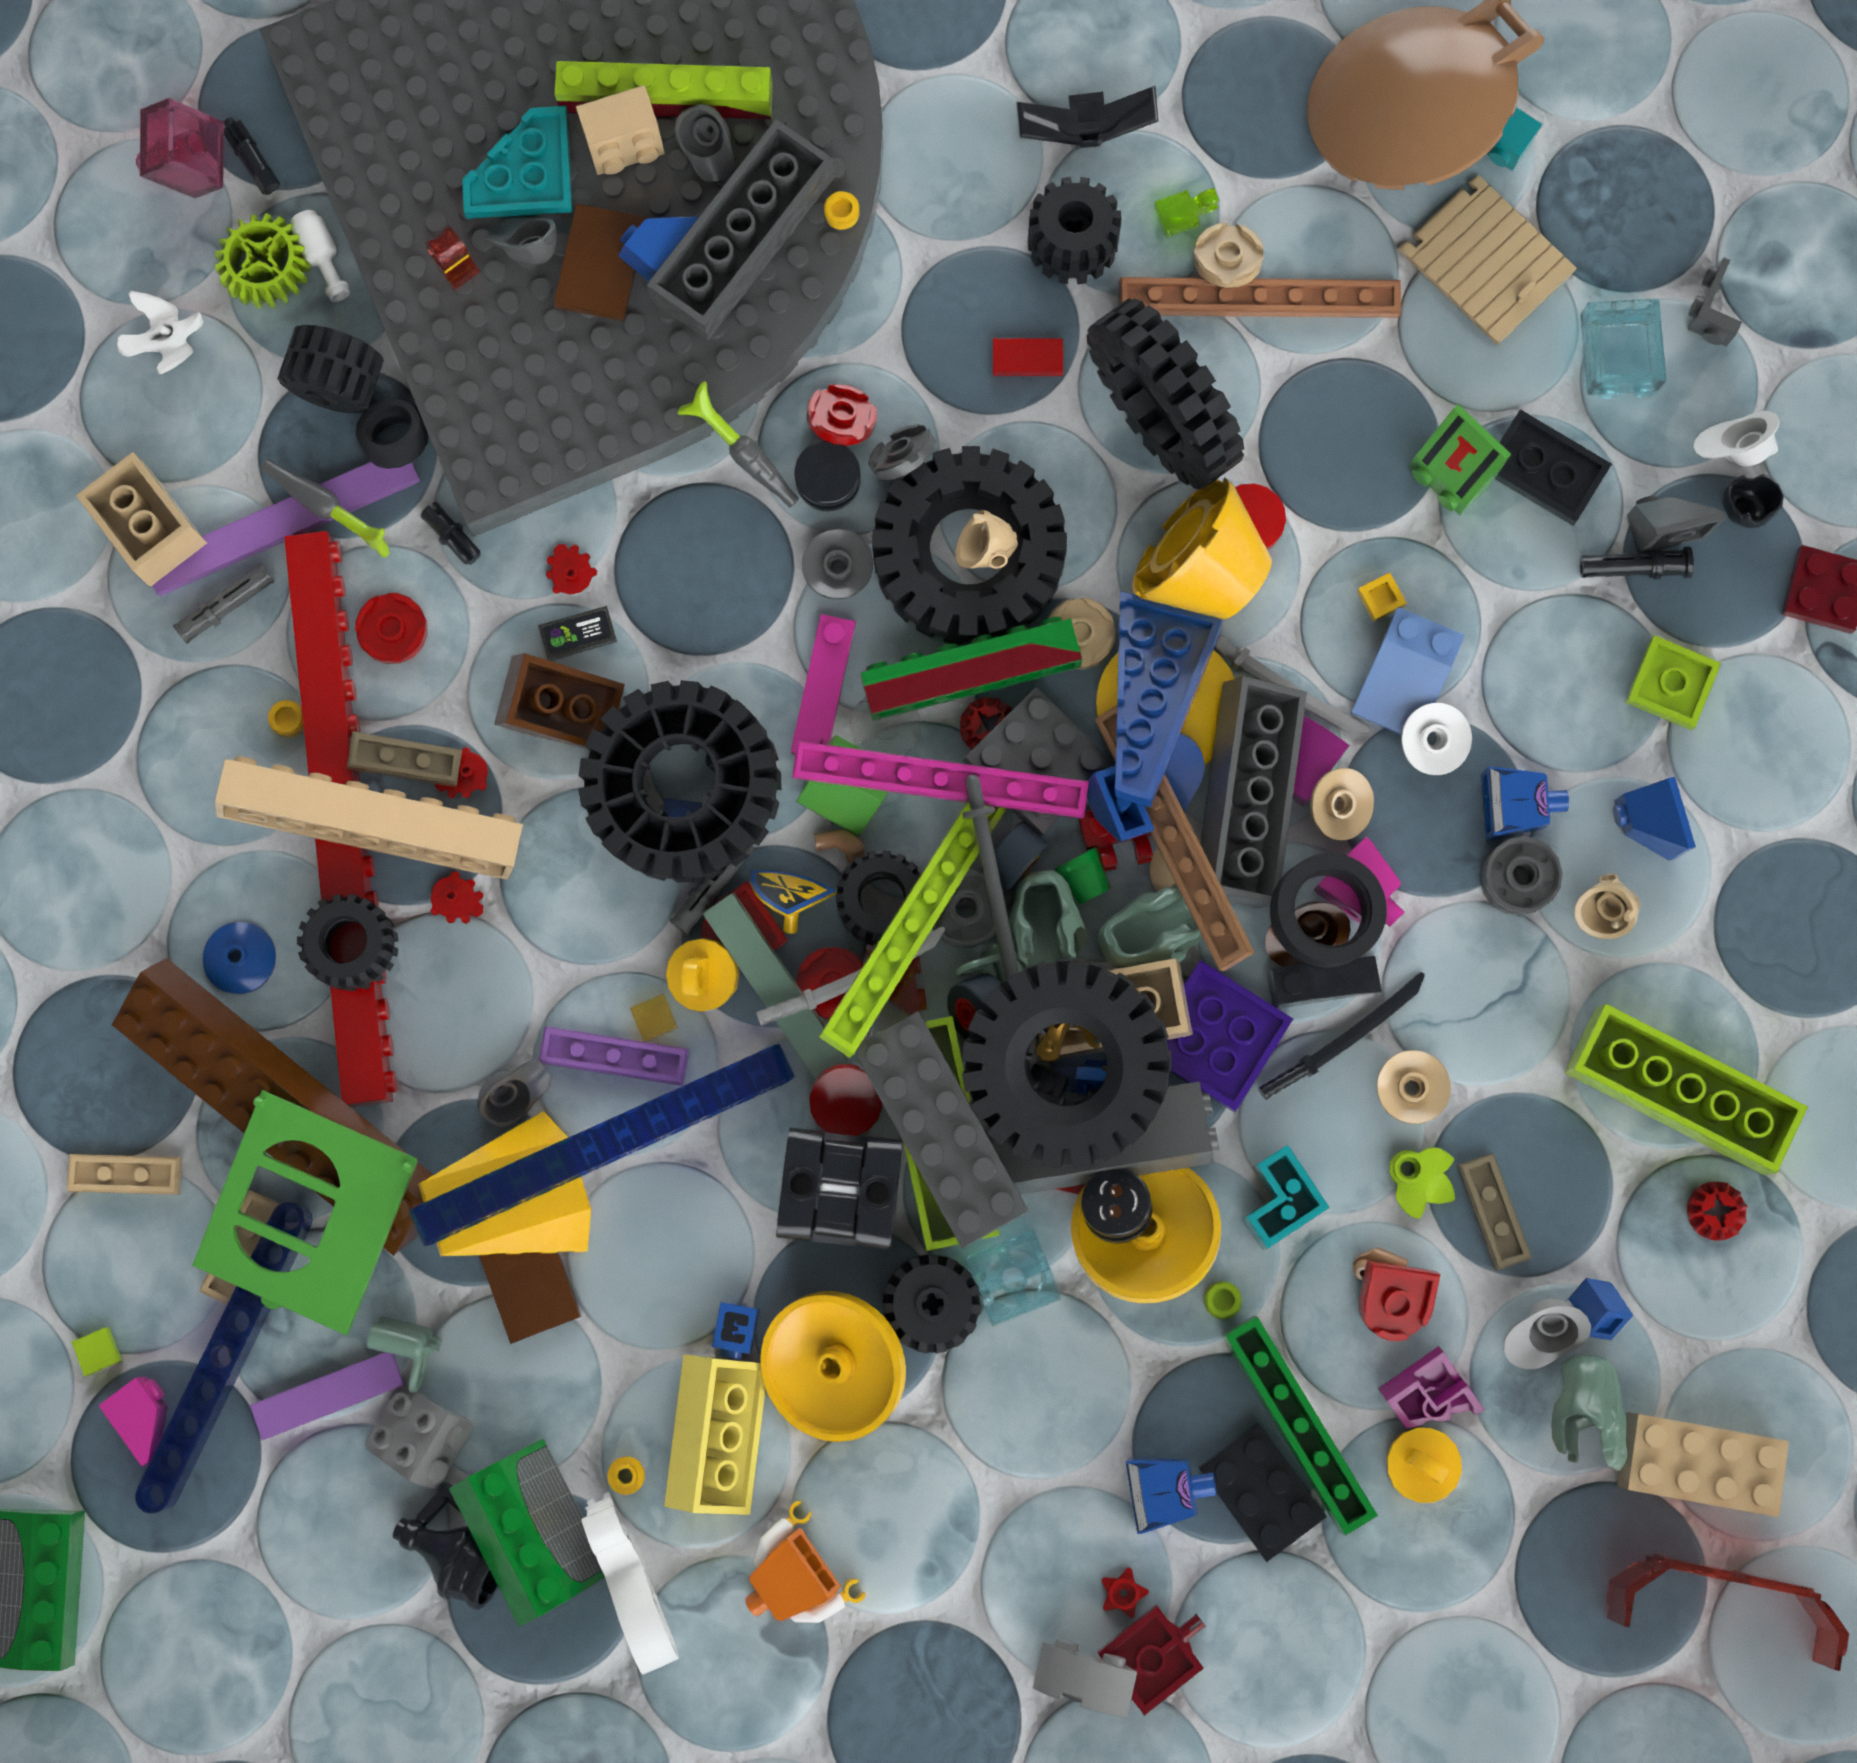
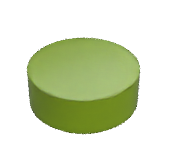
(1222, 1300)

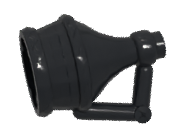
(451, 1554)

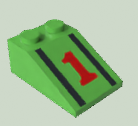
(1459, 460)

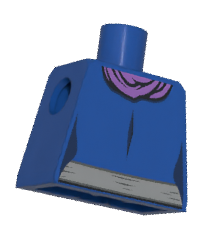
(1518, 802)
(1165, 1491)

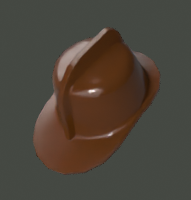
(1320, 922)

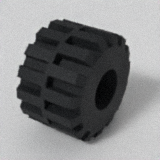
(1074, 230)
(330, 369)
(946, 1281)

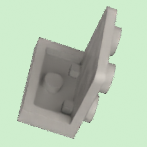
(418, 1437)

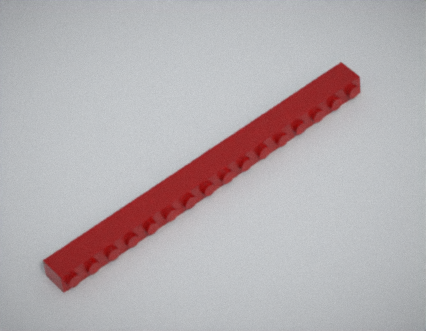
(342, 869)

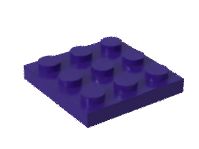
(1230, 1036)

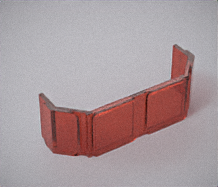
(1831, 1635)

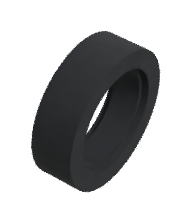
(1365, 887)

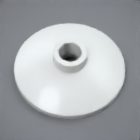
(1452, 742)

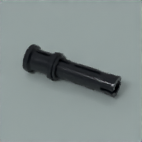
(1654, 563)

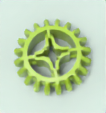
(247, 283)

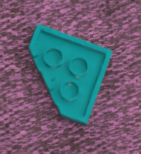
(524, 170)

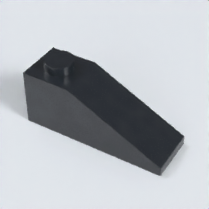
(1311, 984)

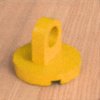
(702, 975)
(1423, 1464)

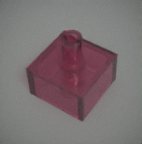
(181, 148)

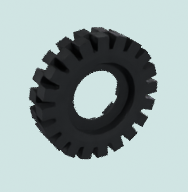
(1165, 393)
(960, 483)

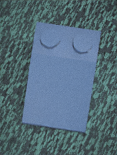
(1406, 670)

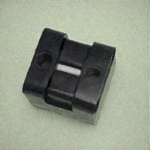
(839, 1189)

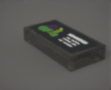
(577, 633)

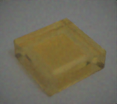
(654, 1018)

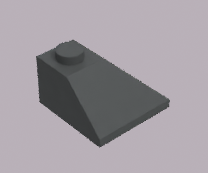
(1671, 522)

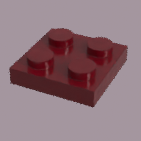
(1823, 590)

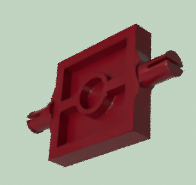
(1158, 1654)

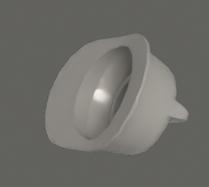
(1546, 1334)

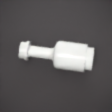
(322, 249)

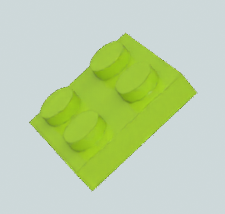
(1673, 682)

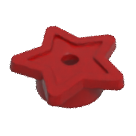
(1115, 1600)

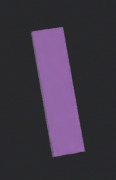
(614, 1056)
(327, 1395)

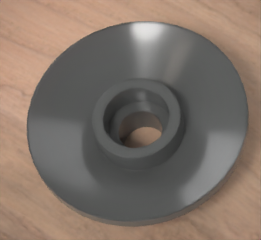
(832, 548)

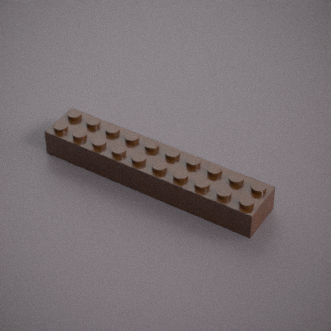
(232, 1064)

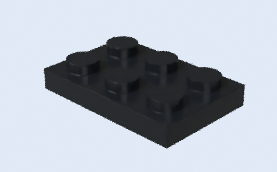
(1550, 468)
(1263, 1492)

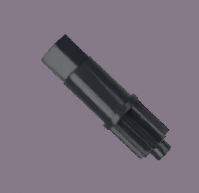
(249, 154)

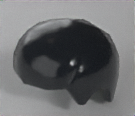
(1752, 500)

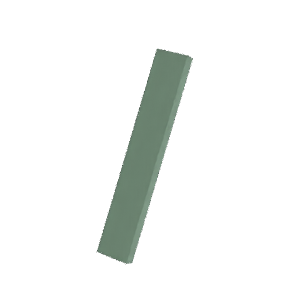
(771, 982)

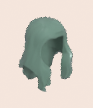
(1045, 920)
(1149, 930)
(1590, 1399)

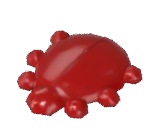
(569, 570)
(471, 775)
(456, 899)

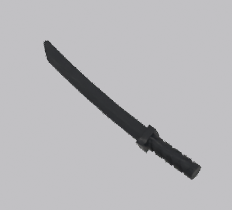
(1309, 1065)

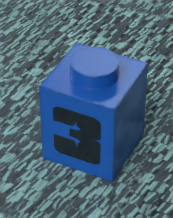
(735, 1330)

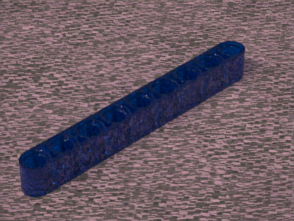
(221, 1376)

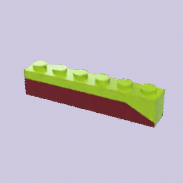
(671, 87)

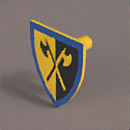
(788, 894)

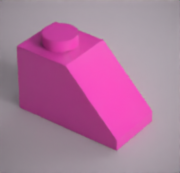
(138, 1416)

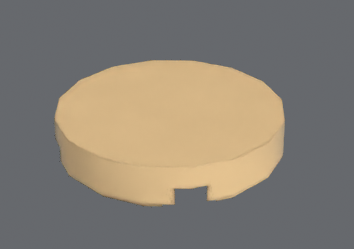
(1228, 255)
(1092, 628)

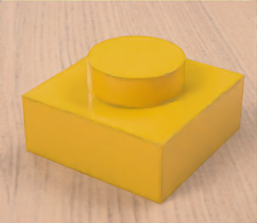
(1381, 597)

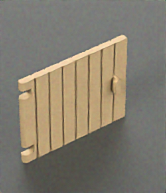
(1486, 258)

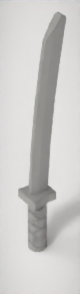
(1242, 659)
(829, 991)

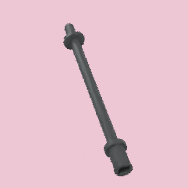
(995, 893)

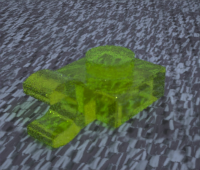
(1181, 213)

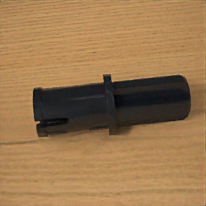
(450, 533)

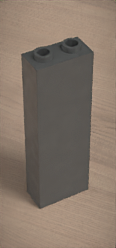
(1171, 1142)

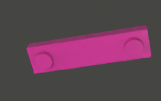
(824, 681)

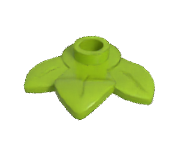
(1425, 1183)

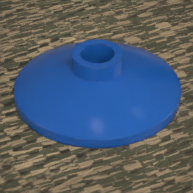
(254, 966)

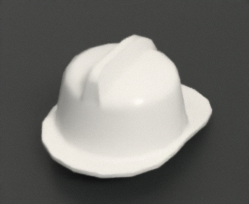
(1741, 440)

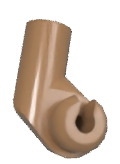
(843, 840)
(1377, 1255)

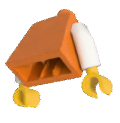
(794, 1577)

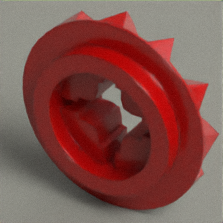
(970, 719)
(1704, 1198)

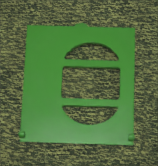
(365, 1207)

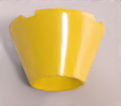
(1208, 556)

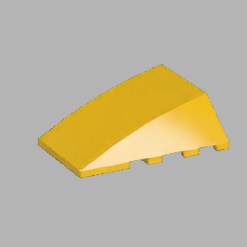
(544, 1224)

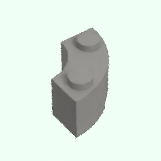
(1095, 1682)

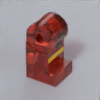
(452, 258)

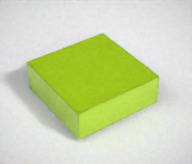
(97, 1351)

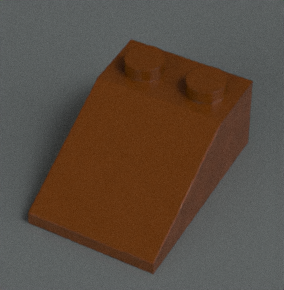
(555, 700)

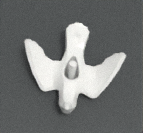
(166, 332)

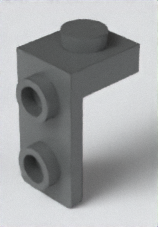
(1707, 322)

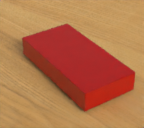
(1027, 356)

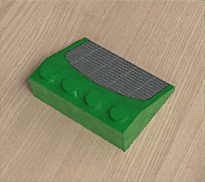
(528, 1531)
(39, 1587)

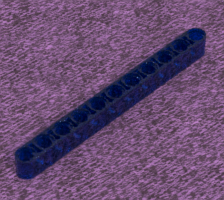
(600, 1145)

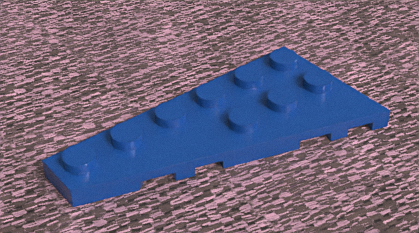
(1158, 676)

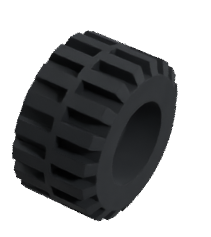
(857, 878)
(322, 926)

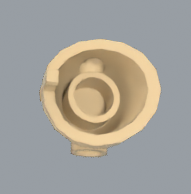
(985, 545)
(1607, 909)

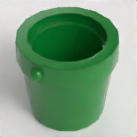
(1085, 876)

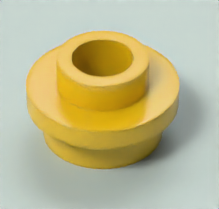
(637, 1471)

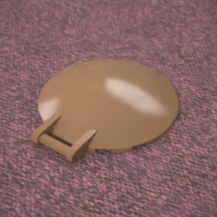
(1418, 93)

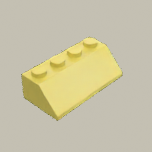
(715, 1436)

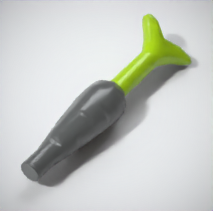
(741, 448)
(325, 505)

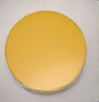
(841, 210)
(286, 718)

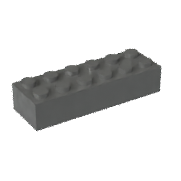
(741, 229)
(1252, 787)
(941, 1130)

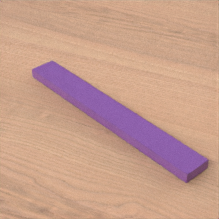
(285, 518)

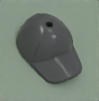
(706, 150)
(526, 239)
(519, 1092)

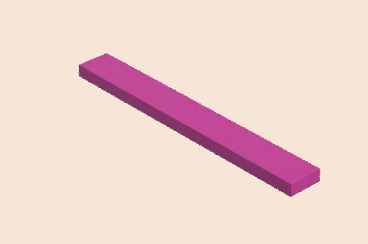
(939, 779)

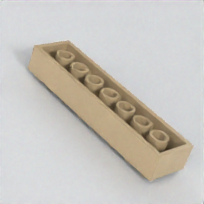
(367, 818)

